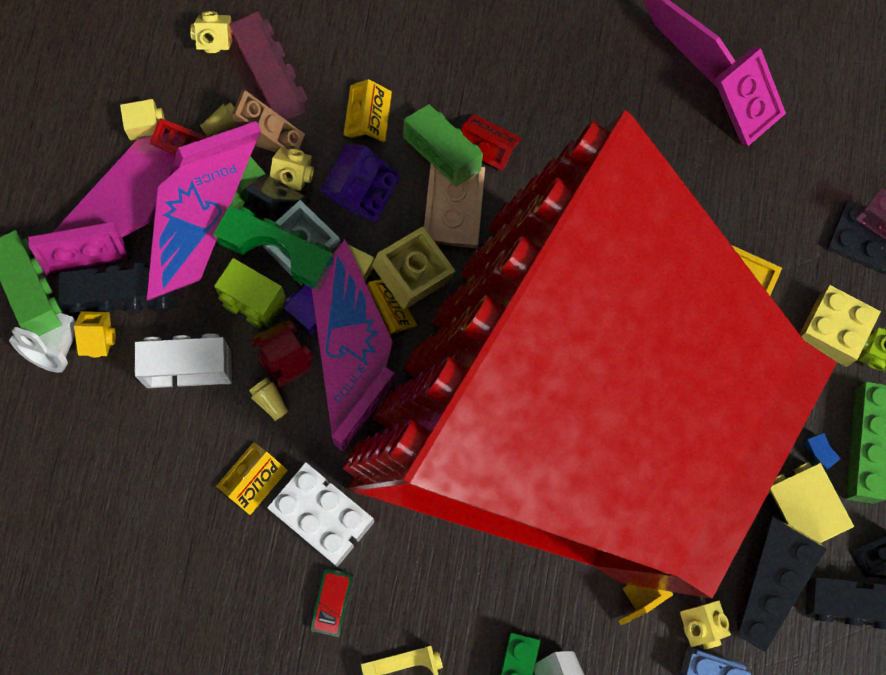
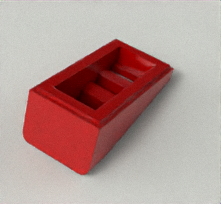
(174, 129)

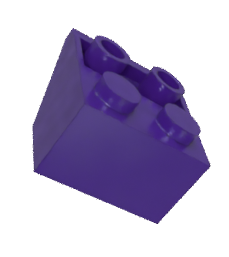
(360, 182)

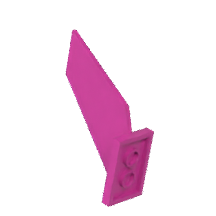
(743, 84)
(110, 211)

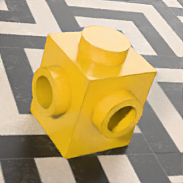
(94, 334)

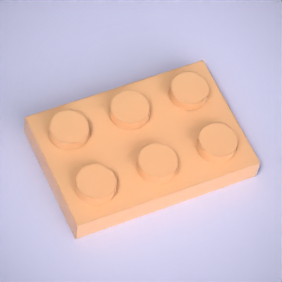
(454, 211)

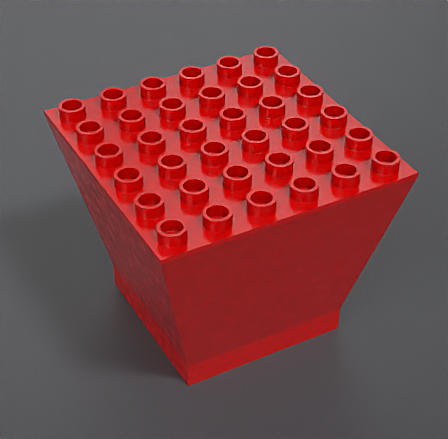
(601, 378)

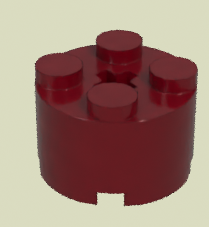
(281, 353)

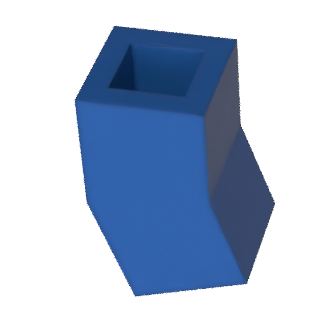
(820, 451)

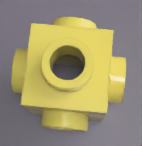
(212, 32)
(292, 168)
(705, 625)

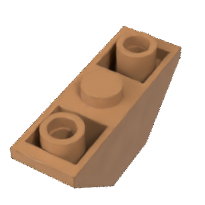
(275, 130)

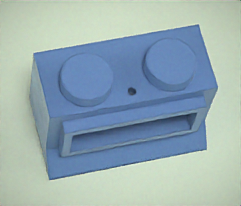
(704, 663)

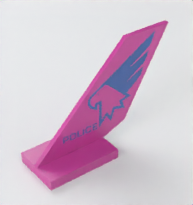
(193, 204)
(352, 347)

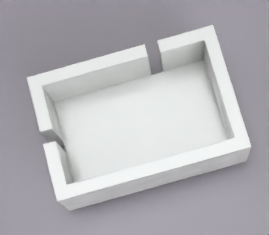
(192, 360)
(321, 514)

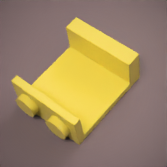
(811, 503)

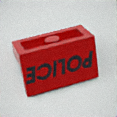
(491, 139)

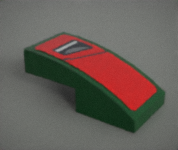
(332, 602)

